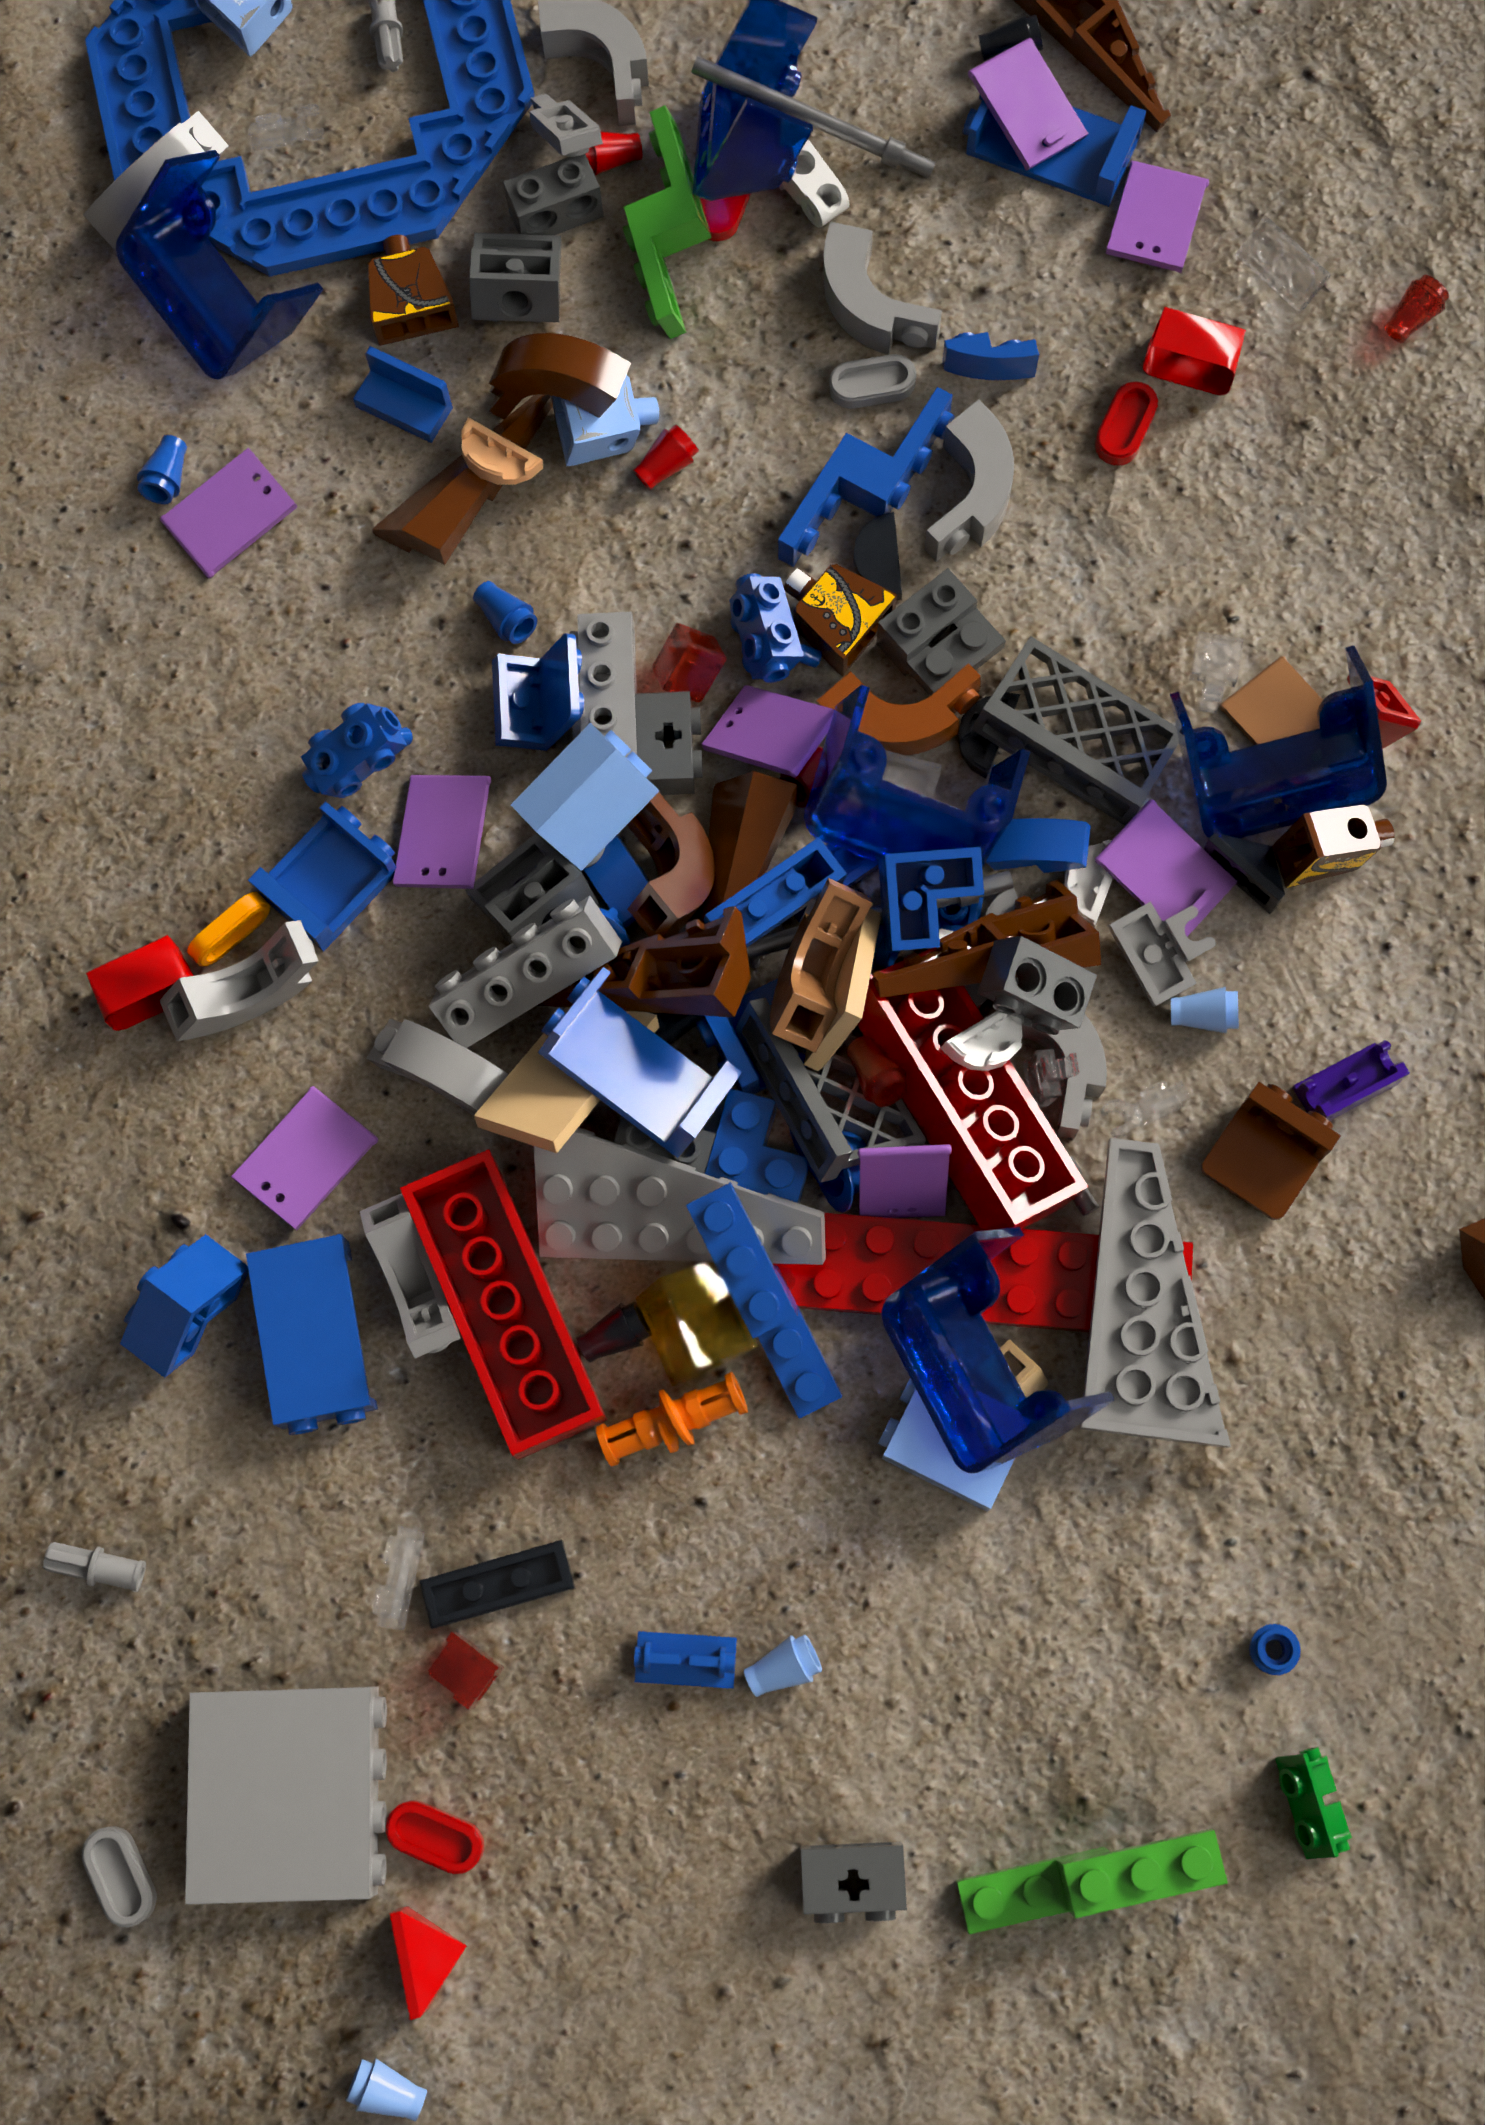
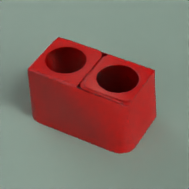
(1194, 352)
(134, 983)

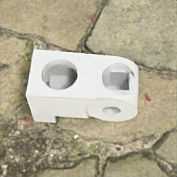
(816, 188)

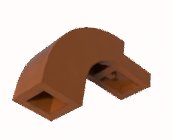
(914, 726)

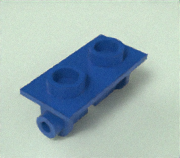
(685, 1659)

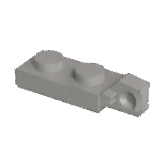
(564, 126)

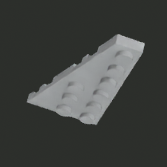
(632, 1206)
(1145, 1313)

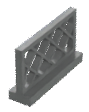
(1068, 762)
(799, 1098)

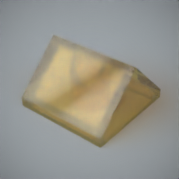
(694, 1322)

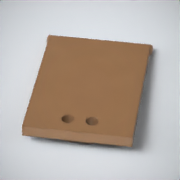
(1274, 704)

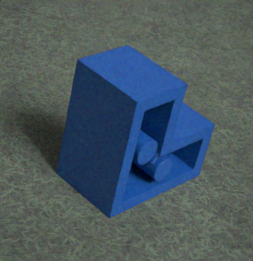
(911, 889)
(743, 1153)
(180, 1302)

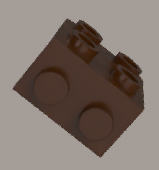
(1269, 1150)

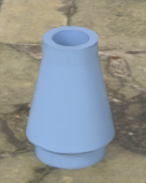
(1207, 1010)
(785, 1666)
(384, 2091)

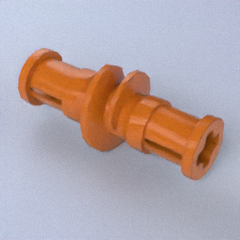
(671, 1420)

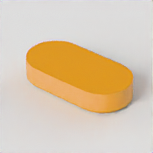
(229, 929)

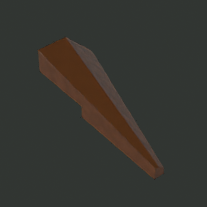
(446, 506)
(963, 955)
(685, 974)

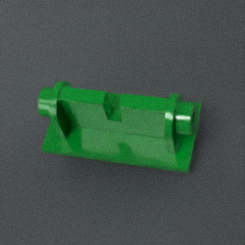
(1317, 1827)

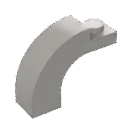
(601, 34)
(117, 203)
(860, 306)
(987, 457)
(244, 990)
(436, 1063)
(1091, 1081)
(411, 1277)

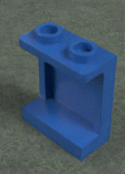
(327, 876)

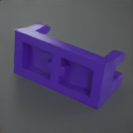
(1351, 1081)

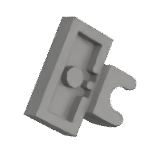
(1159, 950)

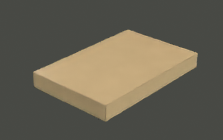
(849, 991)

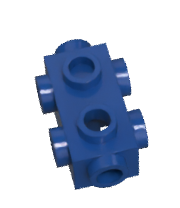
(767, 629)
(353, 750)

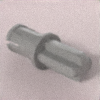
(386, 33)
(94, 1566)

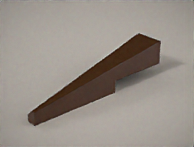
(1105, 44)
(746, 830)

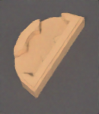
(496, 457)

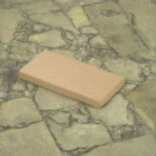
(540, 1100)

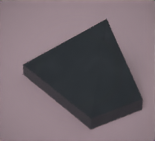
(1251, 866)

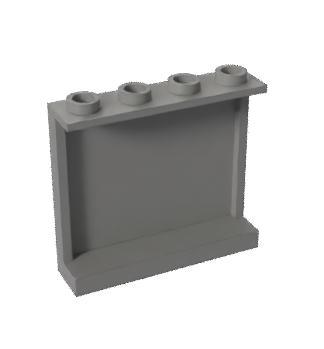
(285, 1795)

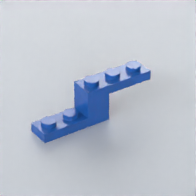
(865, 478)
(793, 887)
(764, 1299)

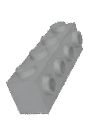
(608, 674)
(525, 972)

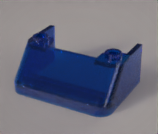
(740, 141)
(190, 282)
(1291, 776)
(875, 817)
(959, 1366)

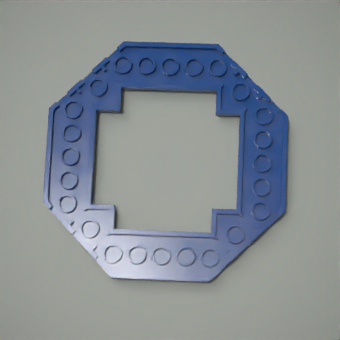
(343, 211)

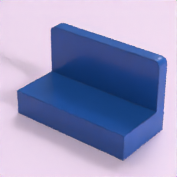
(403, 395)

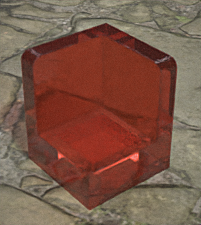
(689, 662)
(465, 1670)

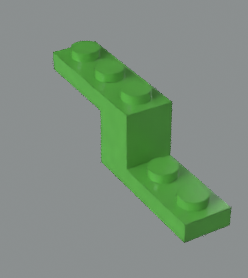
(665, 223)
(1092, 1881)

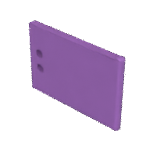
(1028, 103)
(1156, 216)
(228, 513)
(770, 730)
(442, 831)
(1165, 866)
(304, 1158)
(903, 1181)

